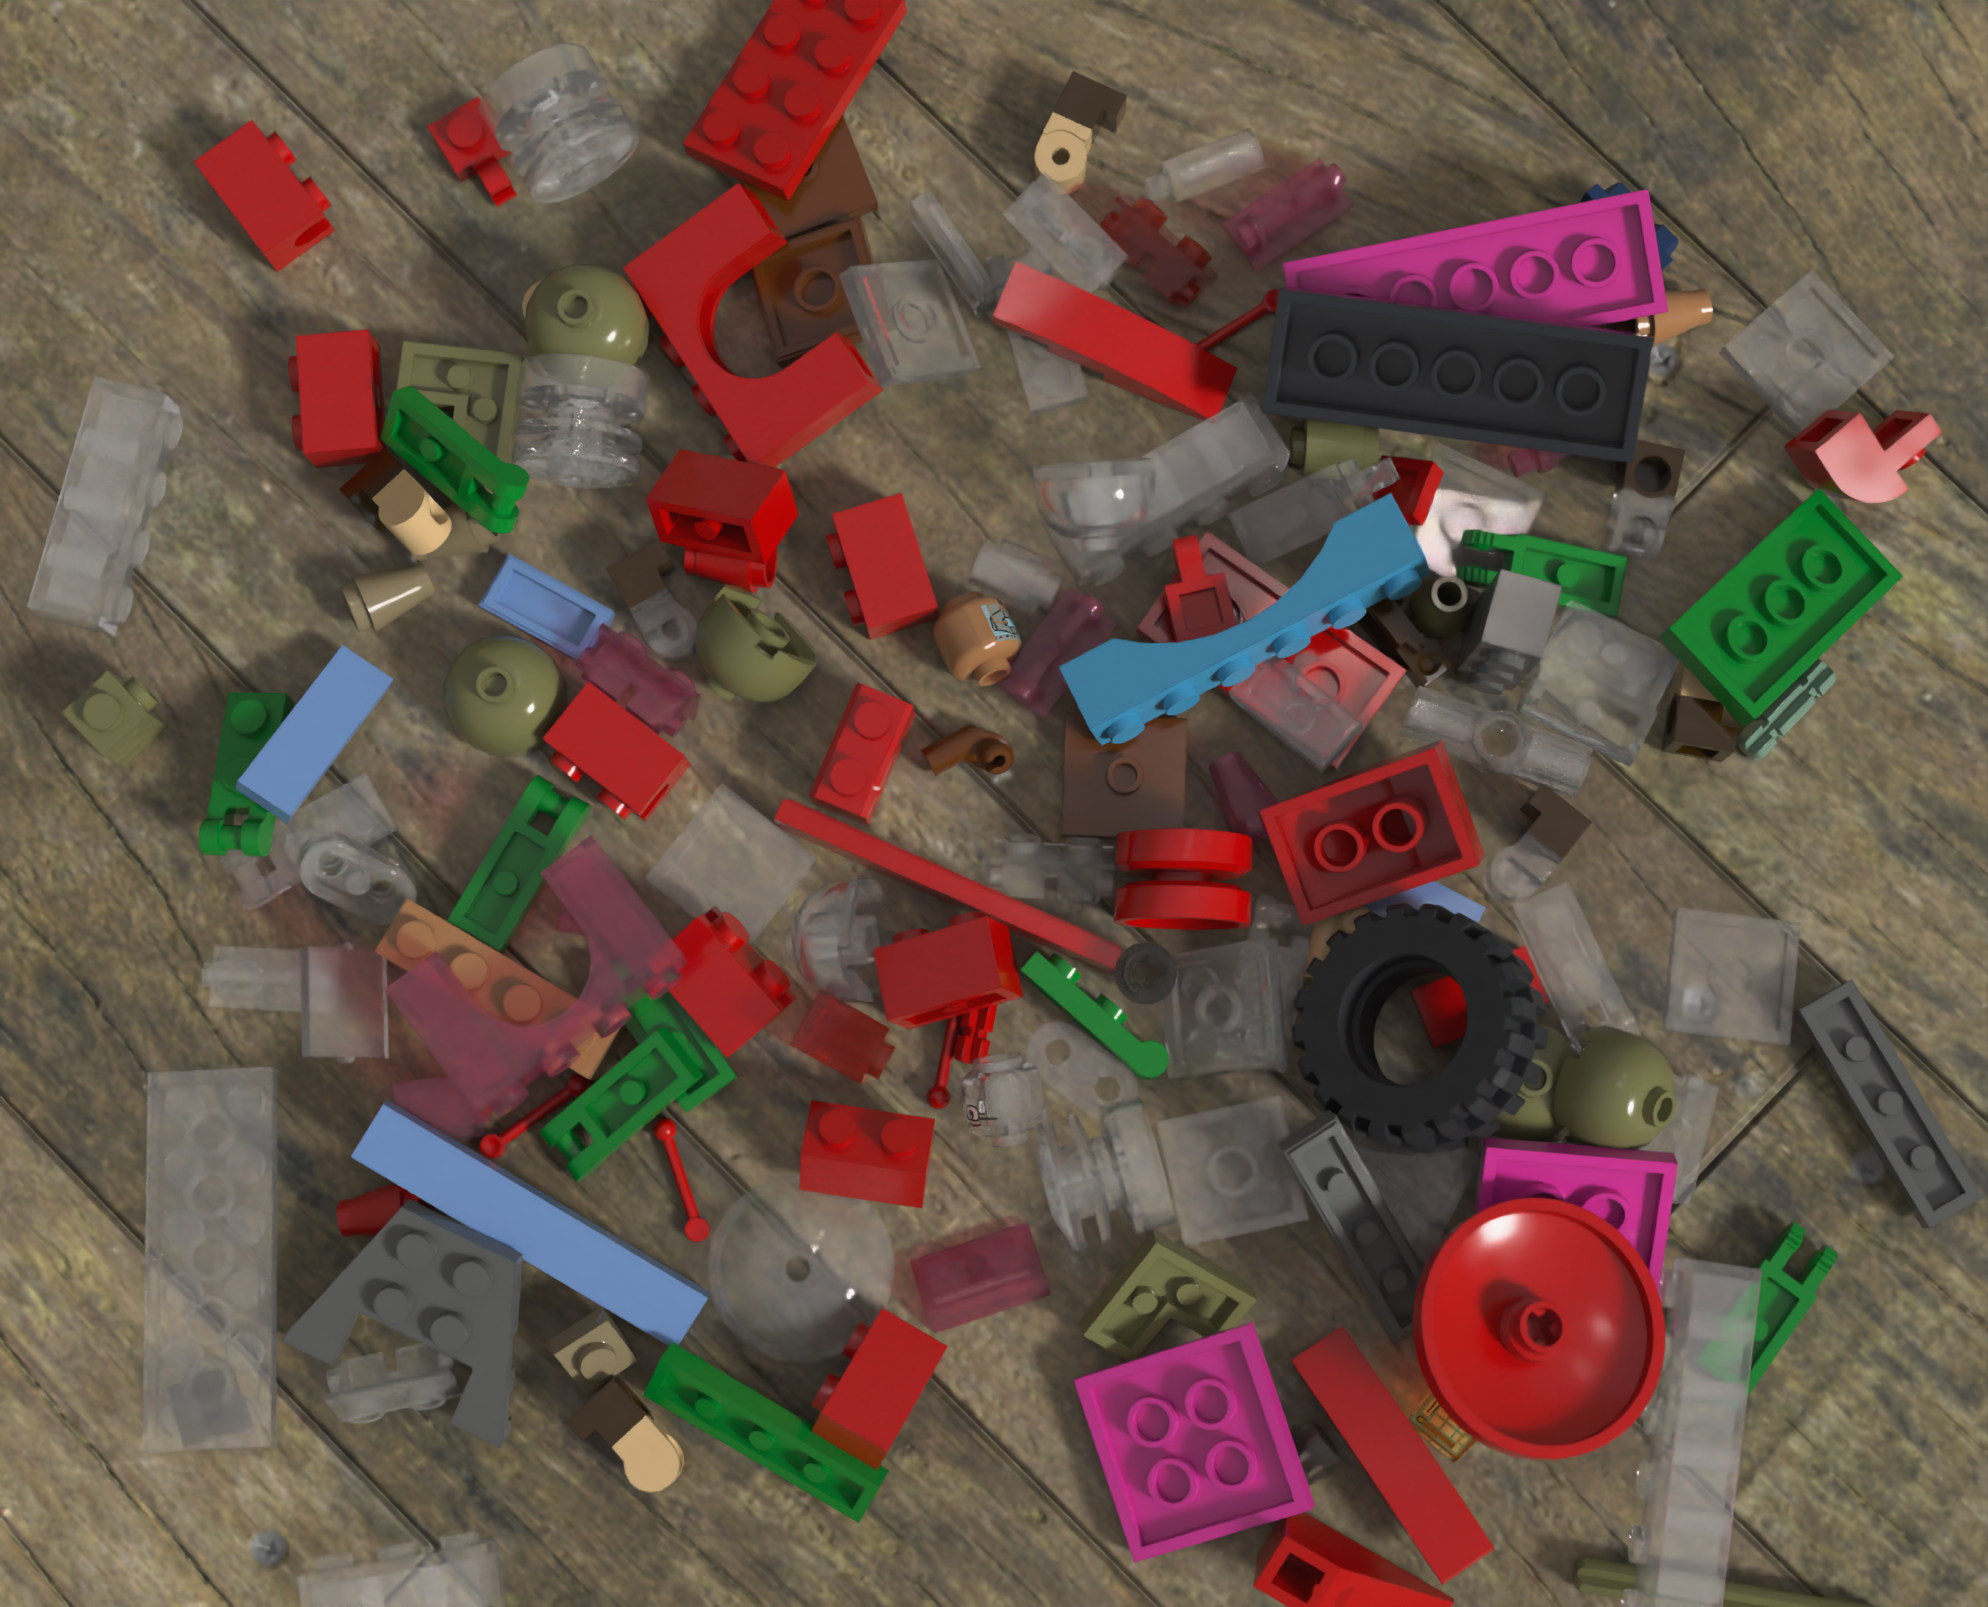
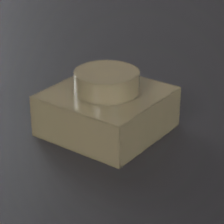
(593, 1350)

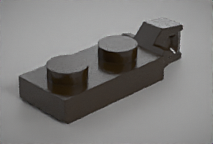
(1392, 631)

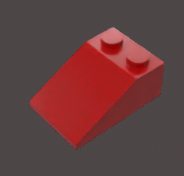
(1373, 833)

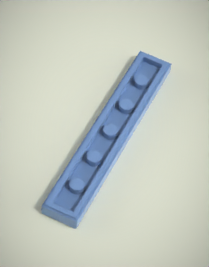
(530, 1223)

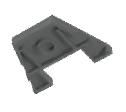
(439, 1289)

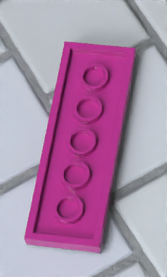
(1556, 264)

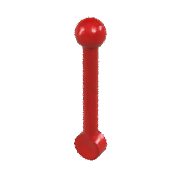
(1268, 305)
(938, 1095)
(495, 1145)
(696, 1228)

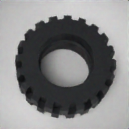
(1343, 1013)

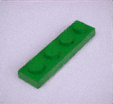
(762, 1431)

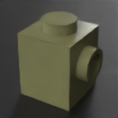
(116, 717)

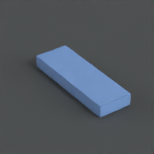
(314, 734)

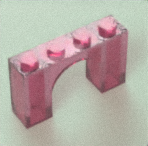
(498, 1059)

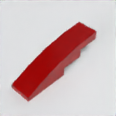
(1114, 343)
(1392, 1455)

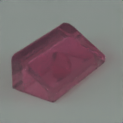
(980, 1277)

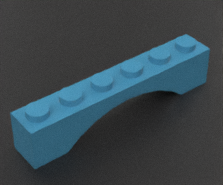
(1360, 564)

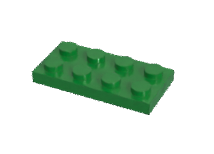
(1780, 607)

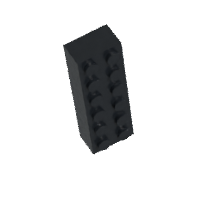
(1457, 374)

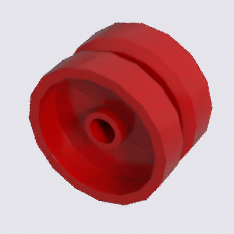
(1182, 873)

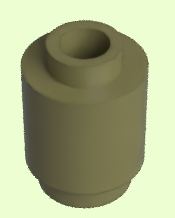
(1327, 442)

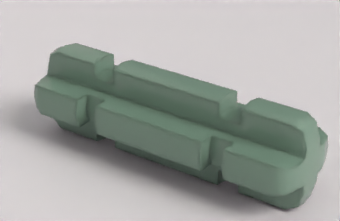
(1785, 711)

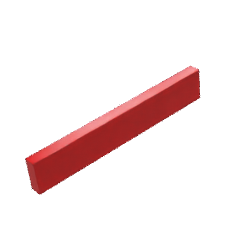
(947, 886)

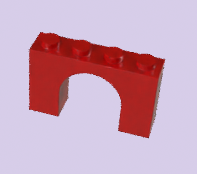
(682, 288)

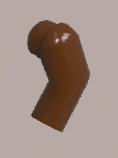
(972, 746)

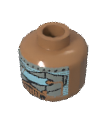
(976, 638)

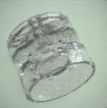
(558, 123)
(579, 420)
(1105, 1173)

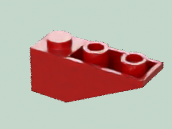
(1319, 1567)

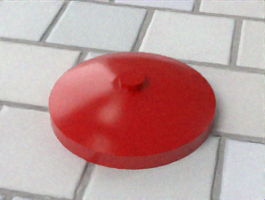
(1539, 1329)

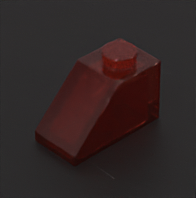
(844, 1039)

